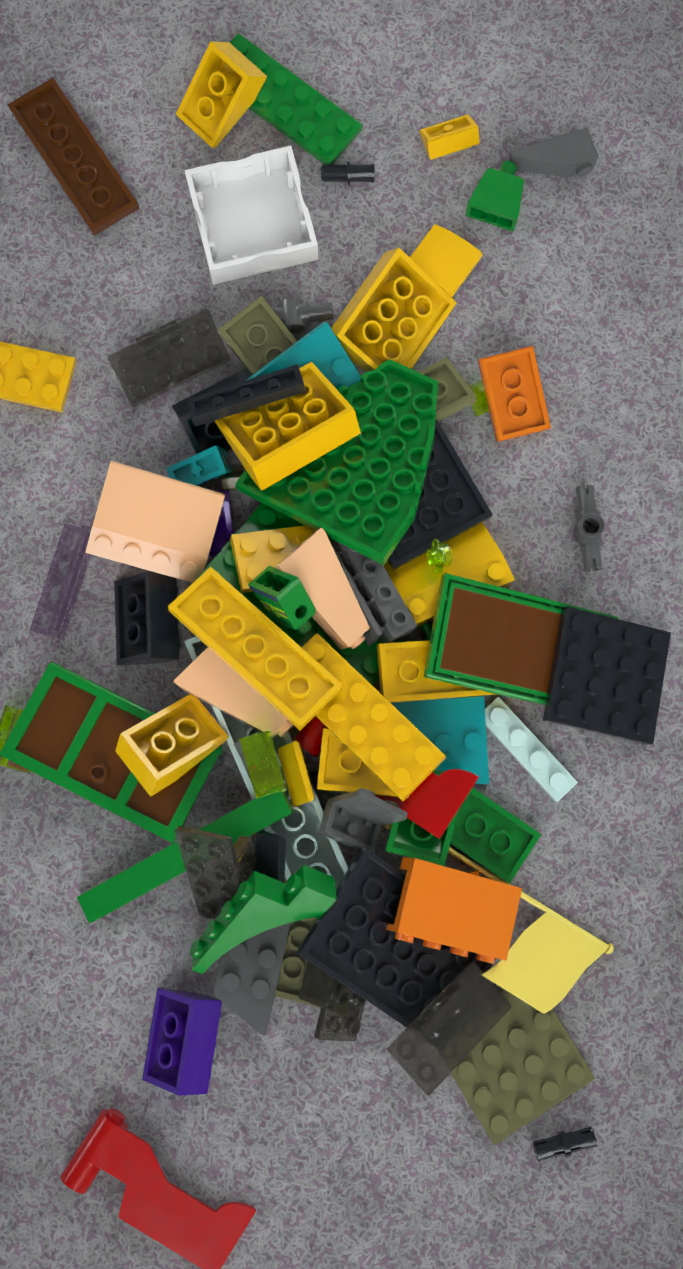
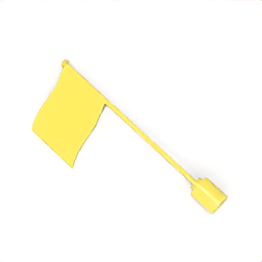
(545, 956)

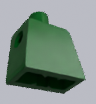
(497, 197)

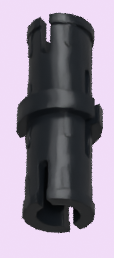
(564, 1143)

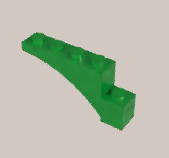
(260, 906)

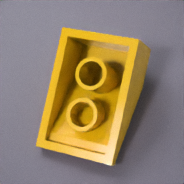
(220, 92)
(170, 743)

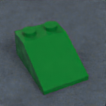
(415, 842)

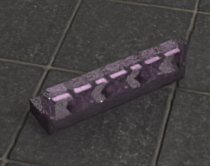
(70, 583)

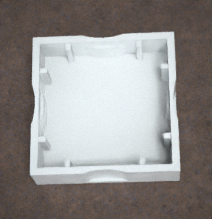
(252, 215)

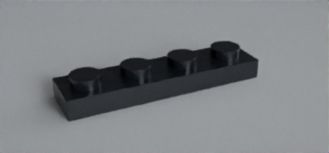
(246, 395)

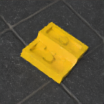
(446, 258)

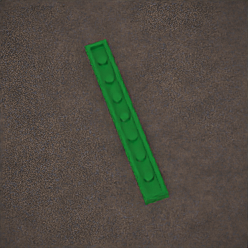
(169, 863)

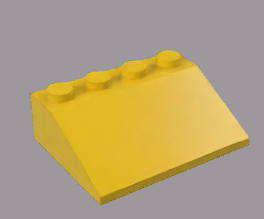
(392, 314)
(290, 431)
(473, 557)

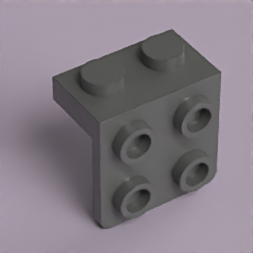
(358, 817)

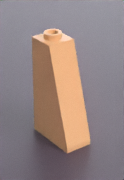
(328, 589)
(223, 688)

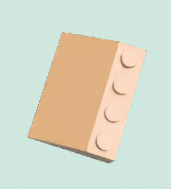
(154, 522)

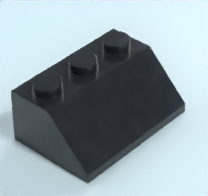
(207, 434)
(143, 624)

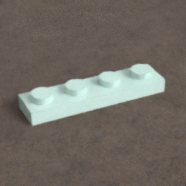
(528, 750)

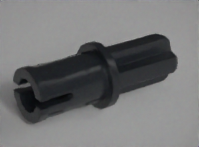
(348, 173)

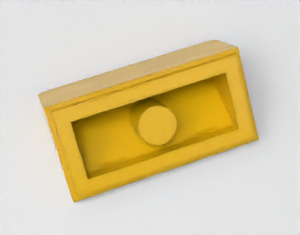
(450, 136)
(296, 774)

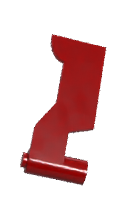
(430, 804)
(150, 1200)

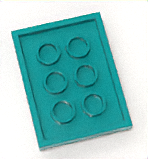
(321, 349)
(455, 728)

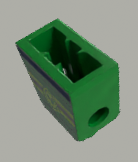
(284, 599)

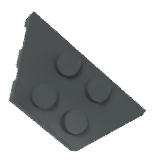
(251, 975)

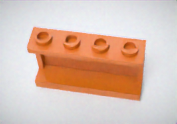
(456, 910)

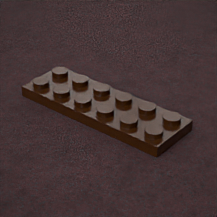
(73, 156)

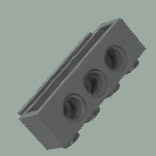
(377, 597)

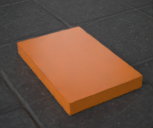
(514, 393)

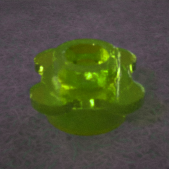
(439, 556)

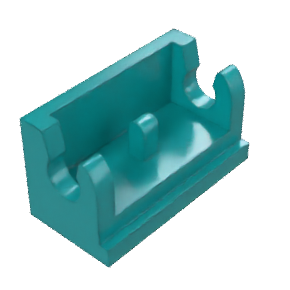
(201, 467)

